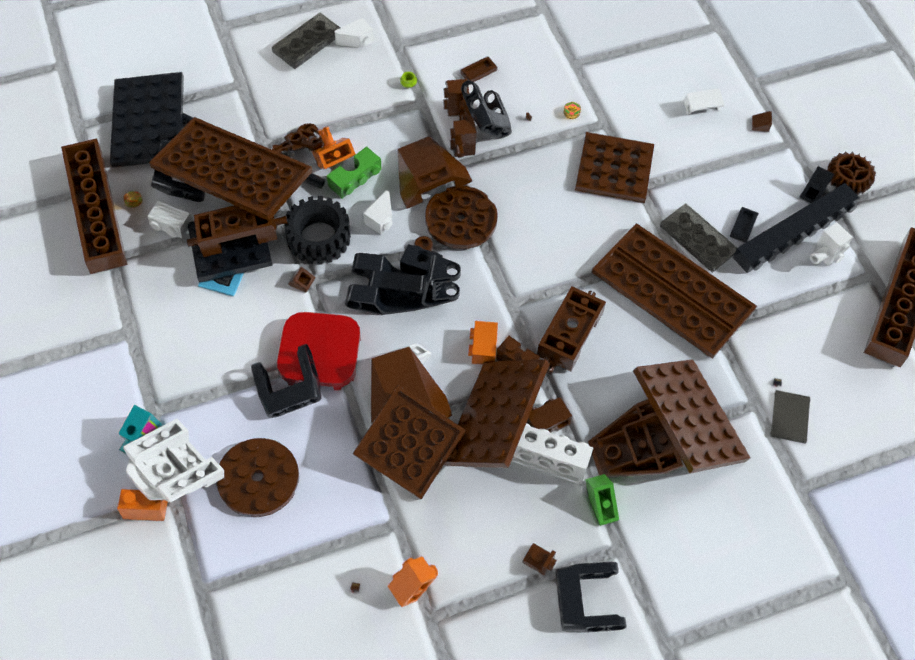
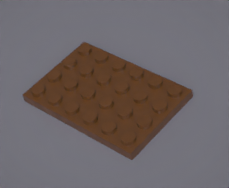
(497, 413)
(691, 415)

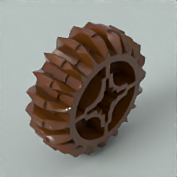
(853, 171)

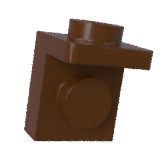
(540, 559)

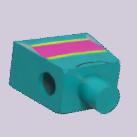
(137, 424)

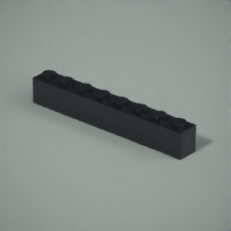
(796, 228)

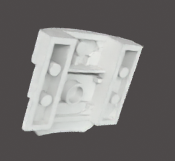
(168, 465)

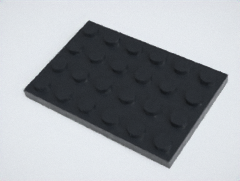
(143, 115)

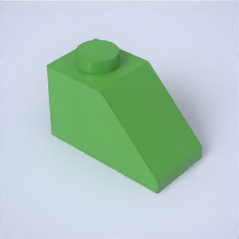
(602, 499)

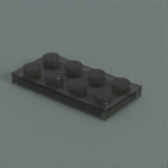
(306, 40)
(698, 237)

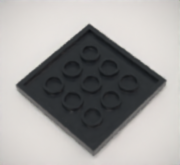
(236, 257)

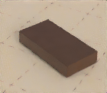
(479, 69)

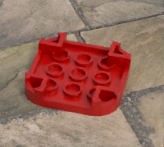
(333, 345)

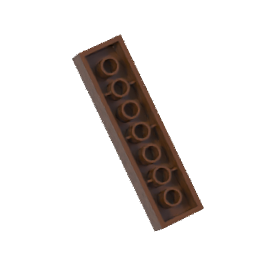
(93, 206)
(895, 321)

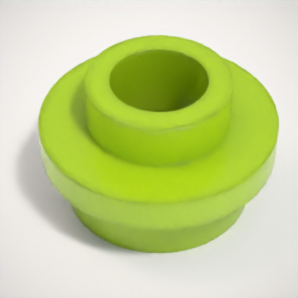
(408, 79)

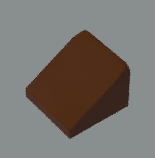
(762, 121)
(301, 279)

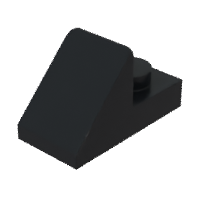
(817, 185)

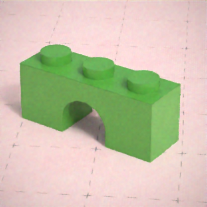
(345, 182)

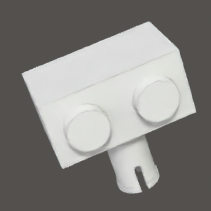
(831, 245)

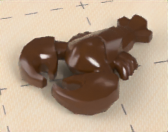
(301, 140)

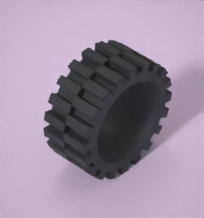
(317, 212)

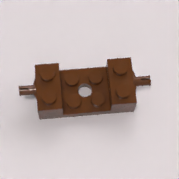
(464, 130)
(215, 227)
(563, 344)

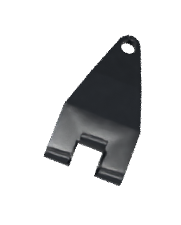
(398, 291)

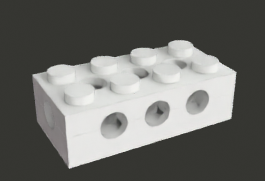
(553, 459)

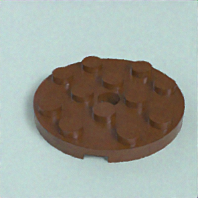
(469, 232)
(263, 496)

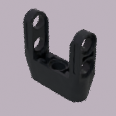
(485, 116)
(174, 188)
(291, 397)
(571, 602)

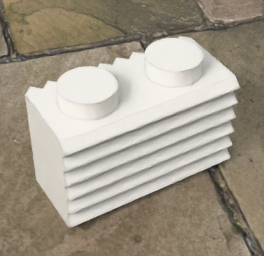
(169, 219)

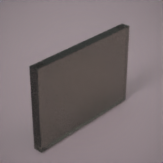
(790, 416)

